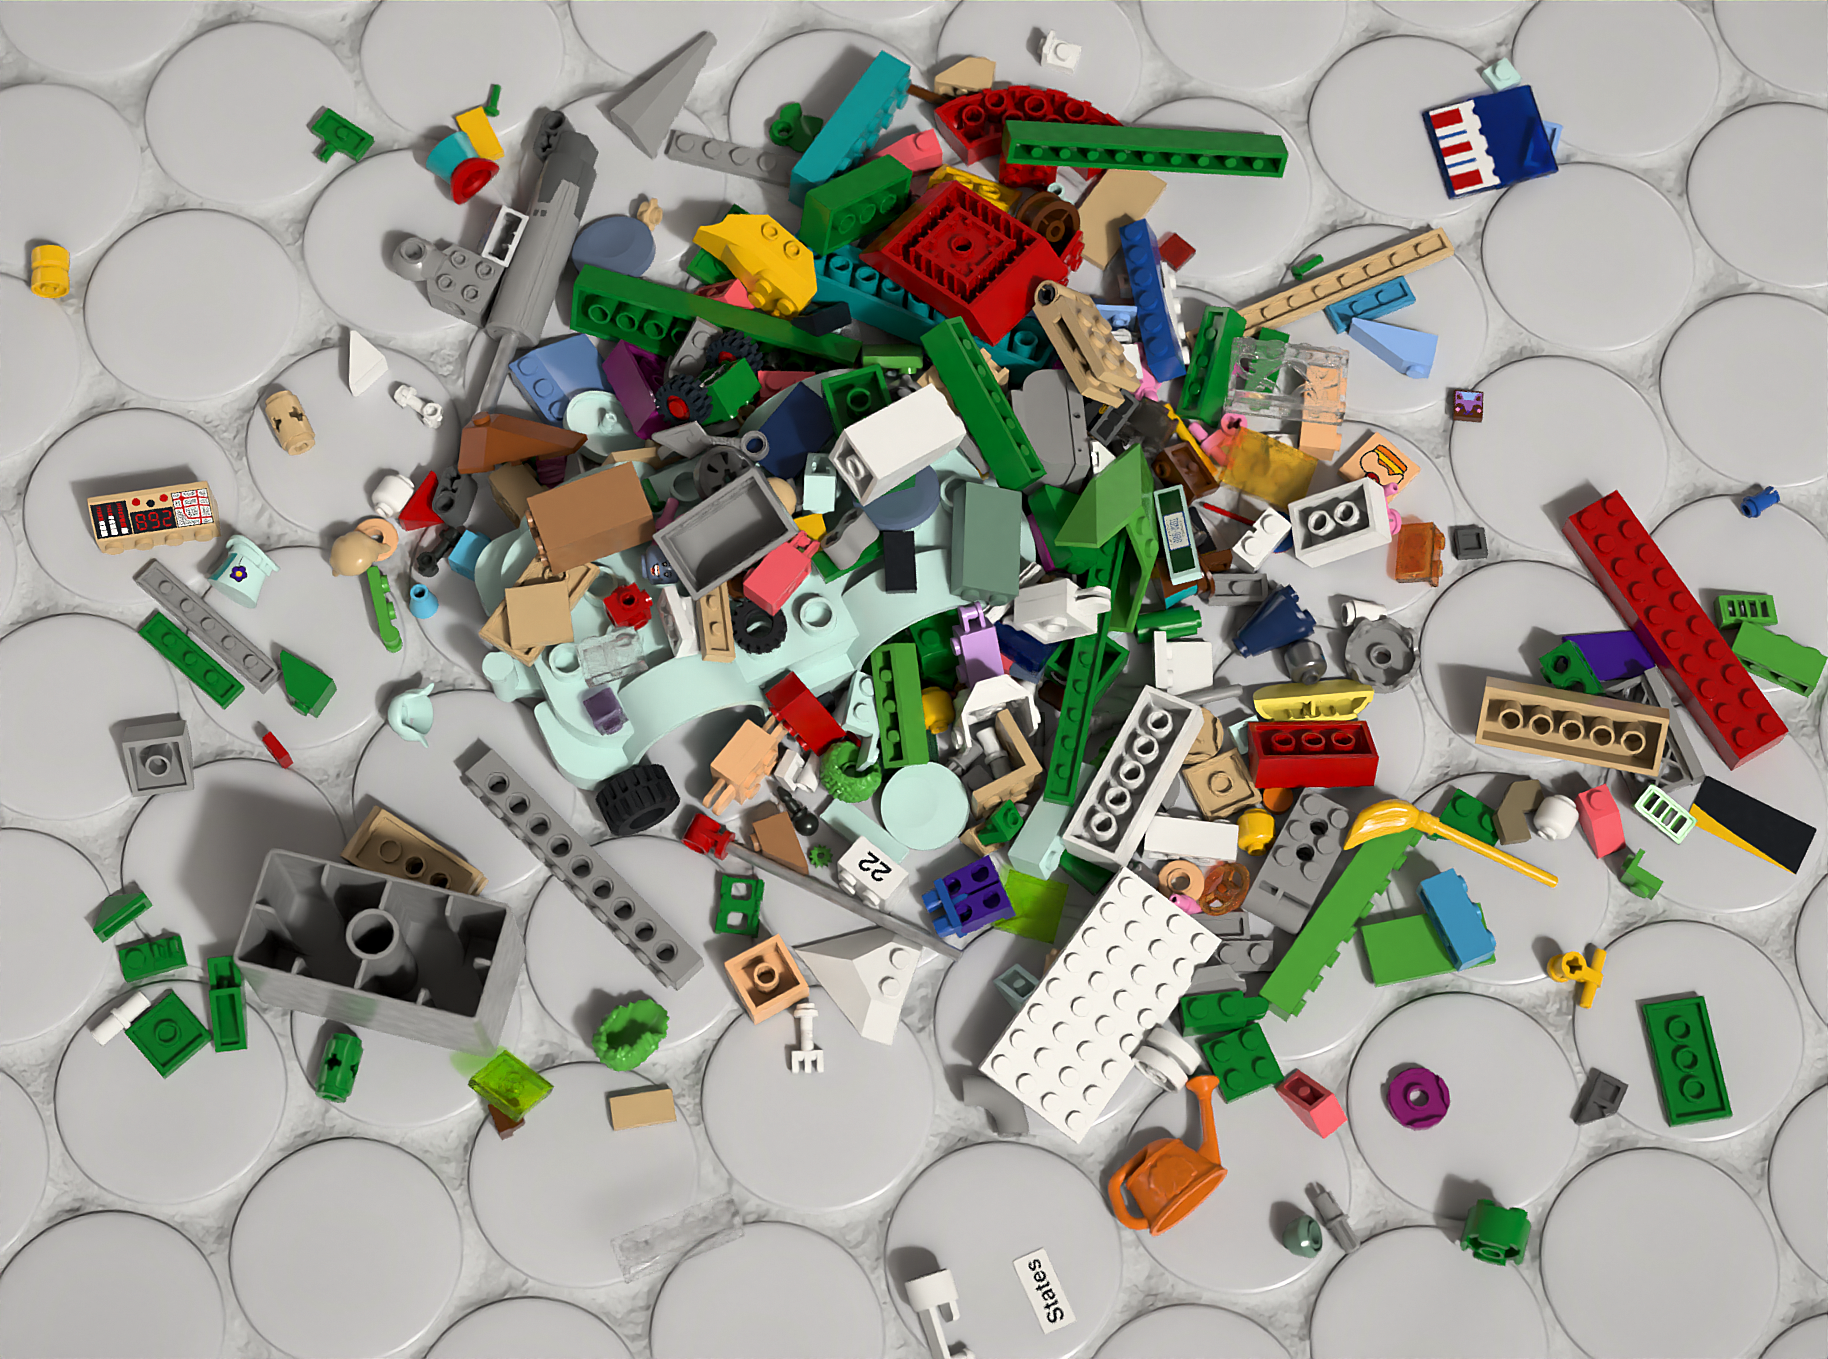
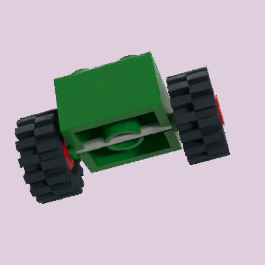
(716, 391)

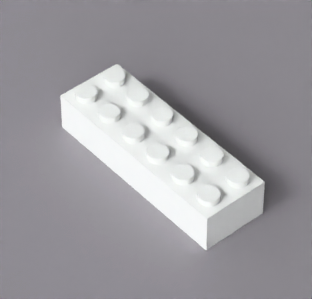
(1133, 779)

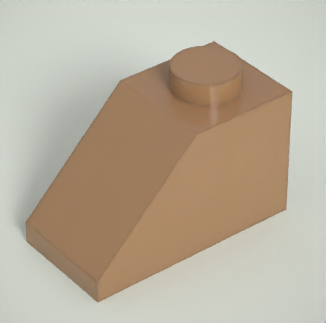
(779, 842)

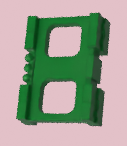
(750, 907)

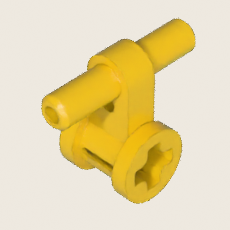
(1574, 967)

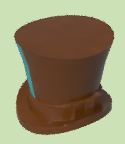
(1172, 594)

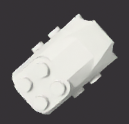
(985, 702)

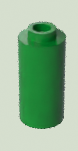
(1175, 621)

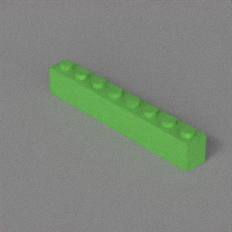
(1335, 921)

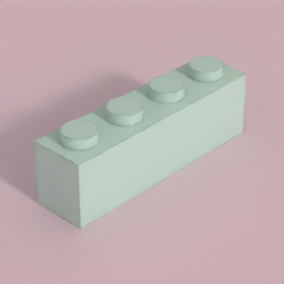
(1040, 840)

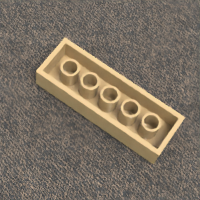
(1572, 726)

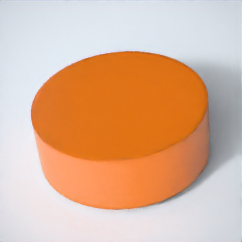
(1277, 800)

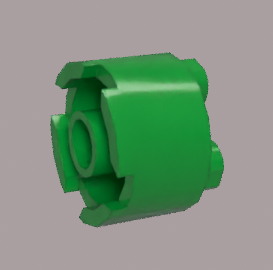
(1496, 1233)

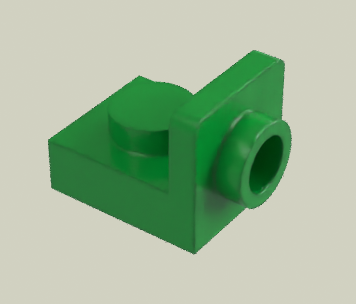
(1001, 825)

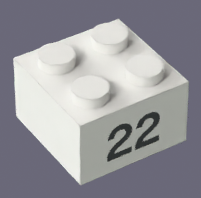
(872, 876)

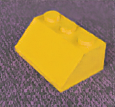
(996, 193)

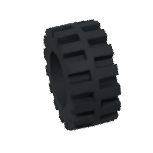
(750, 643)

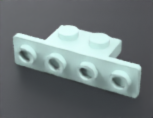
(862, 718)

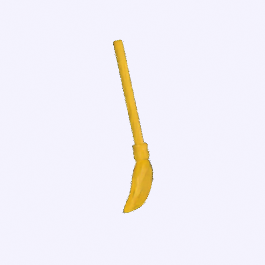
(1400, 815)

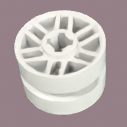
(1166, 1060)

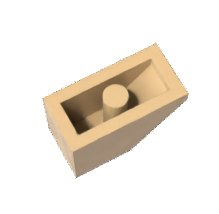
(966, 78)

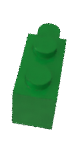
(1219, 1012)

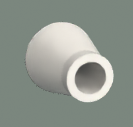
(1357, 611)

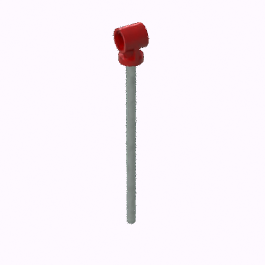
(704, 835)

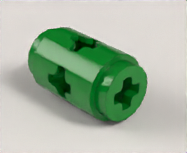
(338, 1067)

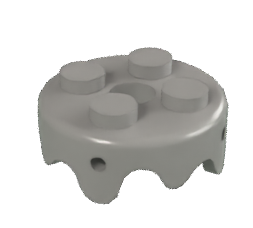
(1386, 637)

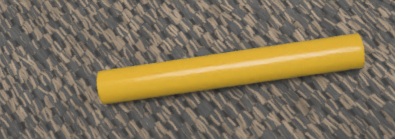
(1185, 435)

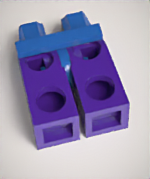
(970, 898)

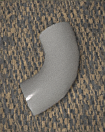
(1005, 1108)

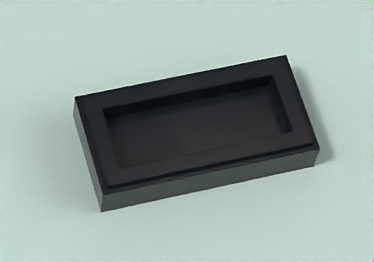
(899, 562)

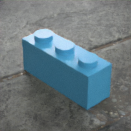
(1456, 919)

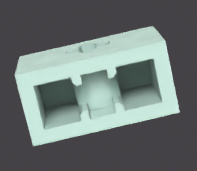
(820, 484)

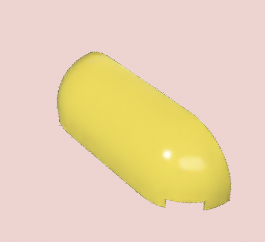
(1316, 702)

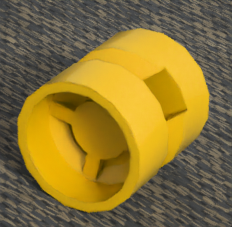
(50, 271)

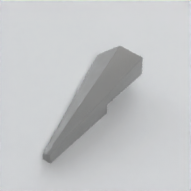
(655, 104)

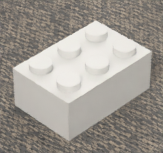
(1339, 522)

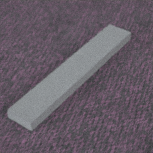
(209, 627)

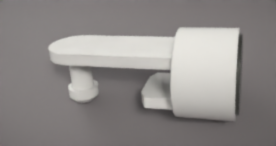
(925, 1294)

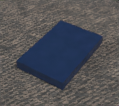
(792, 432)

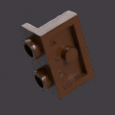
(1183, 466)

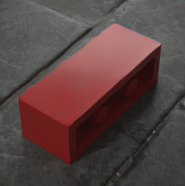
(803, 715)

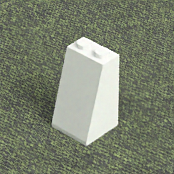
(896, 443)

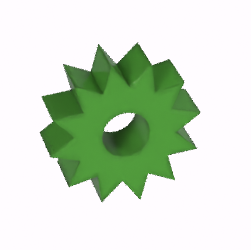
(820, 850)

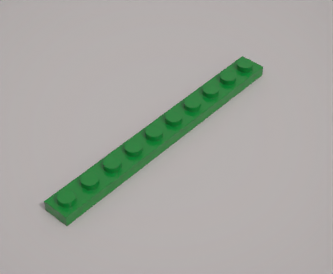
(1083, 682)

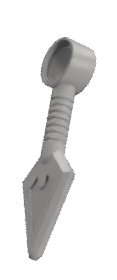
(692, 439)

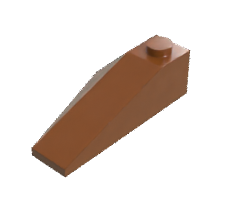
(506, 438)

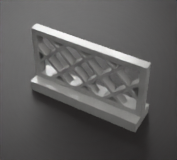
(1676, 736)

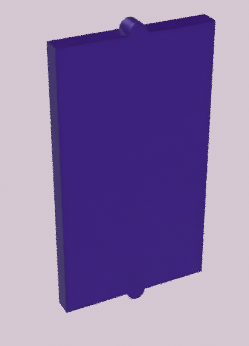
(1613, 654)

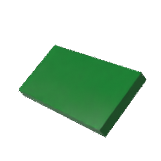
(1686, 1061)

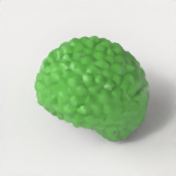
(840, 774)

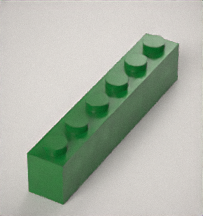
(982, 405)

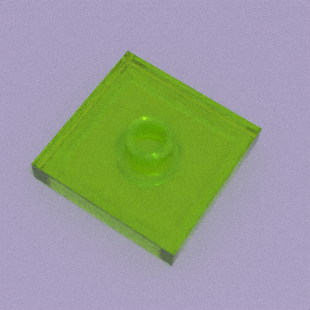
(1036, 906)
(510, 1085)

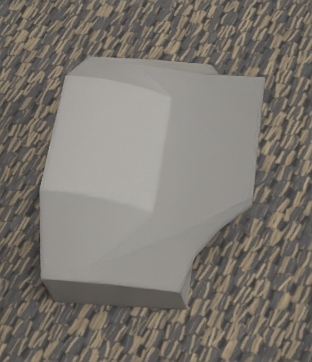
(1215, 980)

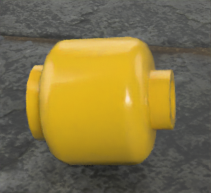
(937, 709)
(1256, 832)

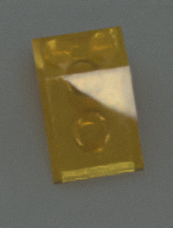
(1266, 469)

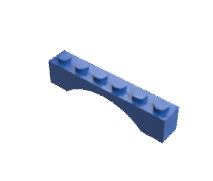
(1155, 323)

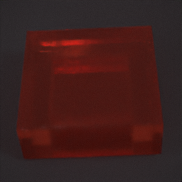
(1176, 252)

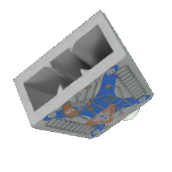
(502, 235)

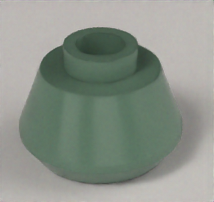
(1303, 1237)

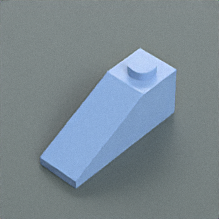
(1401, 348)

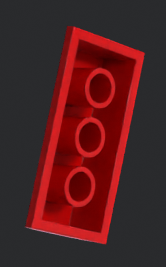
(1311, 754)

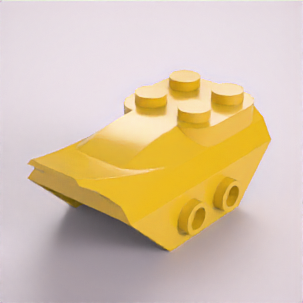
(765, 260)

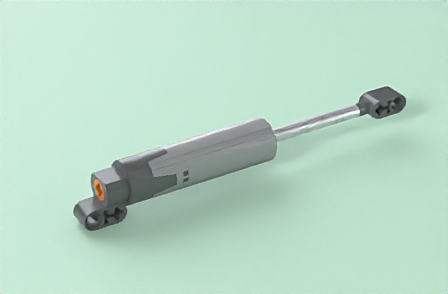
(530, 277)

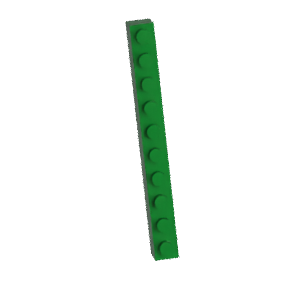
(1143, 149)

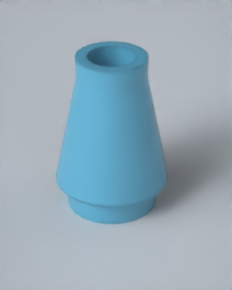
(422, 602)

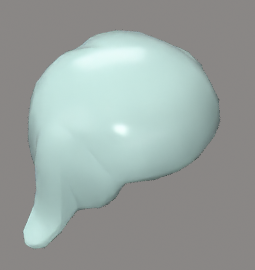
(415, 705)

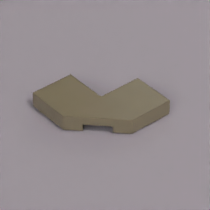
(1509, 817)

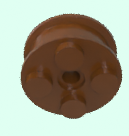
(1051, 218)

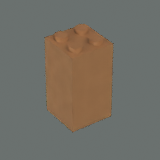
(590, 518)

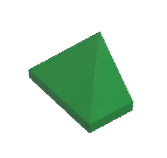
(119, 912)

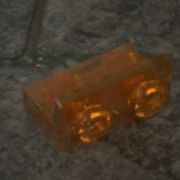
(1419, 554)

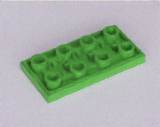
(901, 356)
(1408, 950)

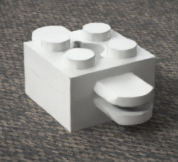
(1058, 610)

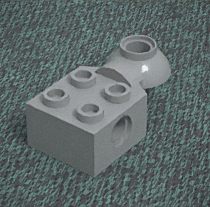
(456, 278)

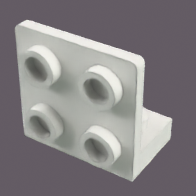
(679, 622)
(1181, 666)

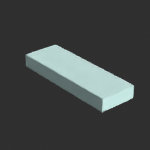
(852, 823)

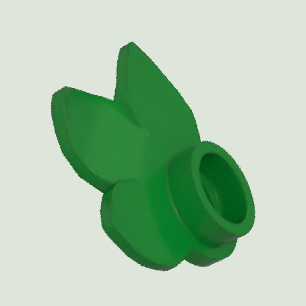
(800, 128)

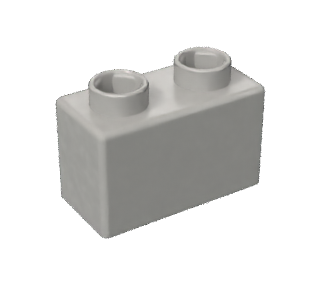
(381, 952)

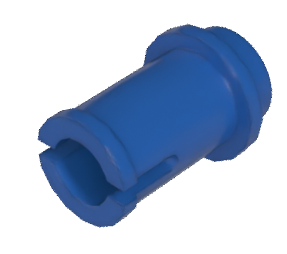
(1756, 504)

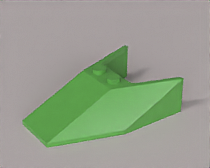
(1116, 499)

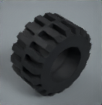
(637, 800)

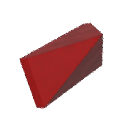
(419, 509)

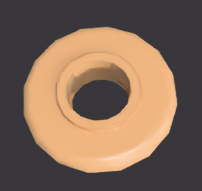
(380, 527)
(1185, 869)

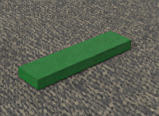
(191, 660)

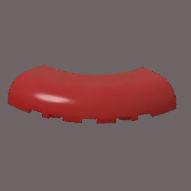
(976, 122)

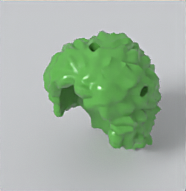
(630, 1034)

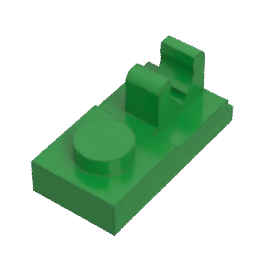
(153, 958)

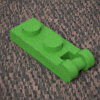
(384, 610)

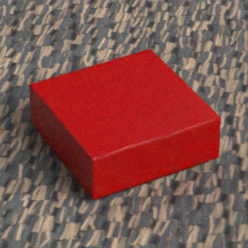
(277, 750)

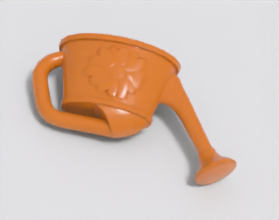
(1168, 1175)

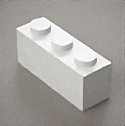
(1190, 840)

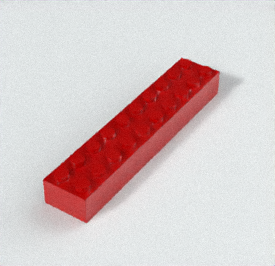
(1674, 630)

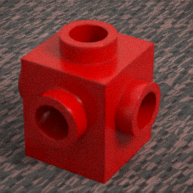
(628, 606)

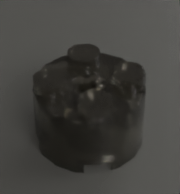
(1149, 427)

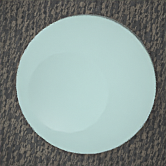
(604, 423)
(925, 806)

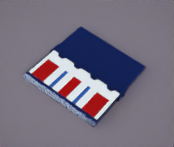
(1490, 142)

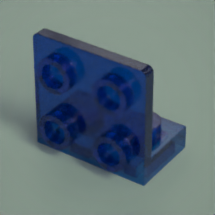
(1024, 648)

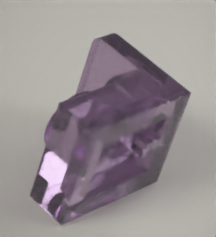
(606, 712)

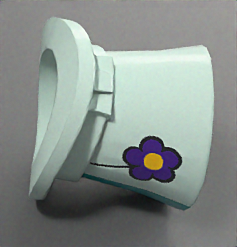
(242, 571)

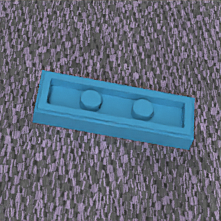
(1370, 303)

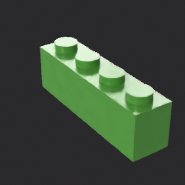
(899, 705)

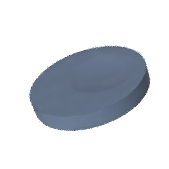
(616, 245)
(906, 507)

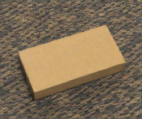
(642, 1109)

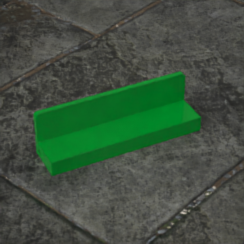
(1208, 369)

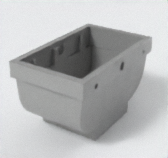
(1047, 415)
(726, 533)

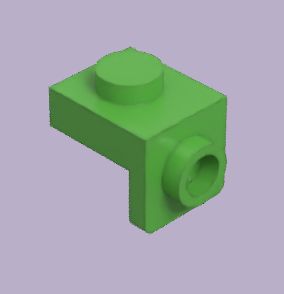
(1639, 880)

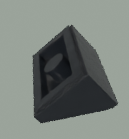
(824, 319)

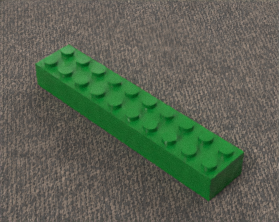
(660, 317)

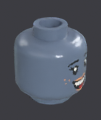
(657, 567)

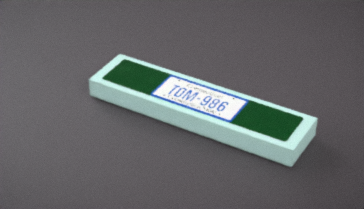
(1177, 534)

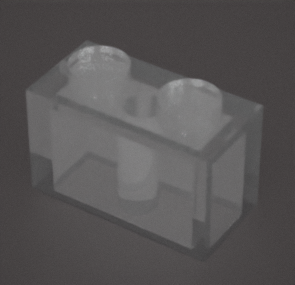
(611, 656)

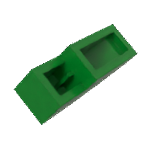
(227, 1004)

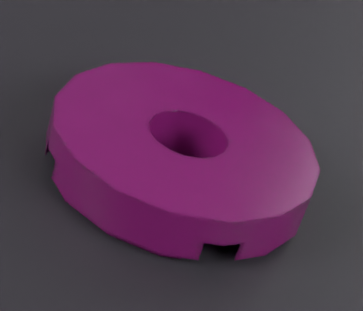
(1409, 1114)

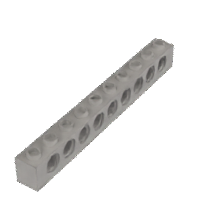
(493, 770)

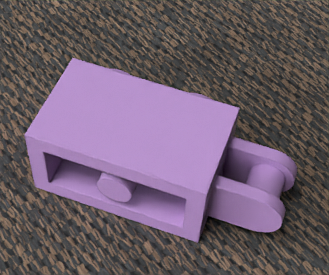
(976, 647)

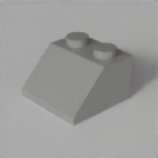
(158, 758)

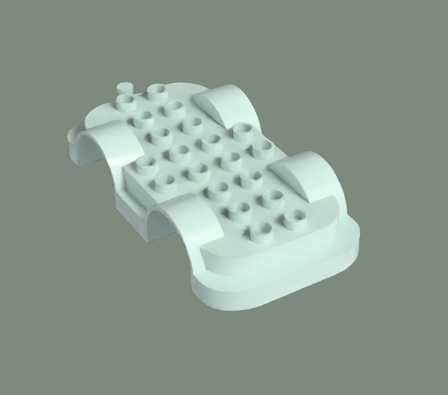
(825, 641)

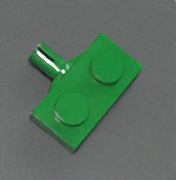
(341, 137)

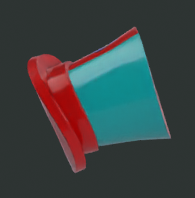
(461, 166)

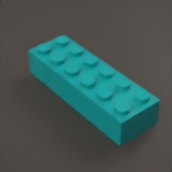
(853, 126)

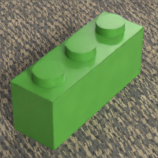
(1778, 658)

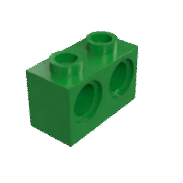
(1577, 671)

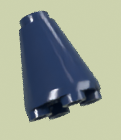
(1274, 624)

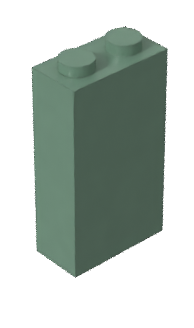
(986, 543)

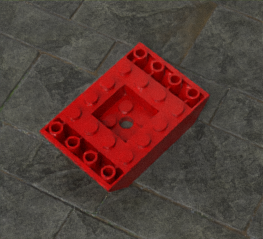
(985, 285)

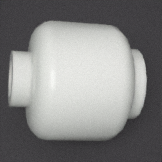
(392, 496)
(1556, 818)

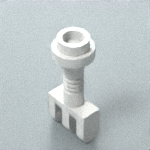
(805, 1013)

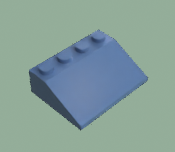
(557, 374)

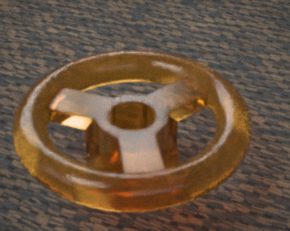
(1227, 891)

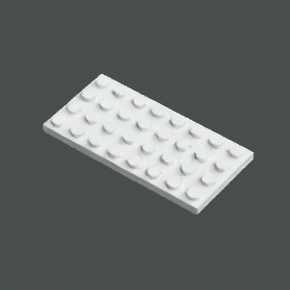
(1099, 1004)

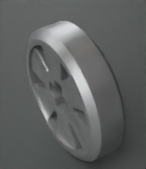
(717, 464)

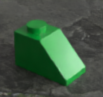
(306, 686)

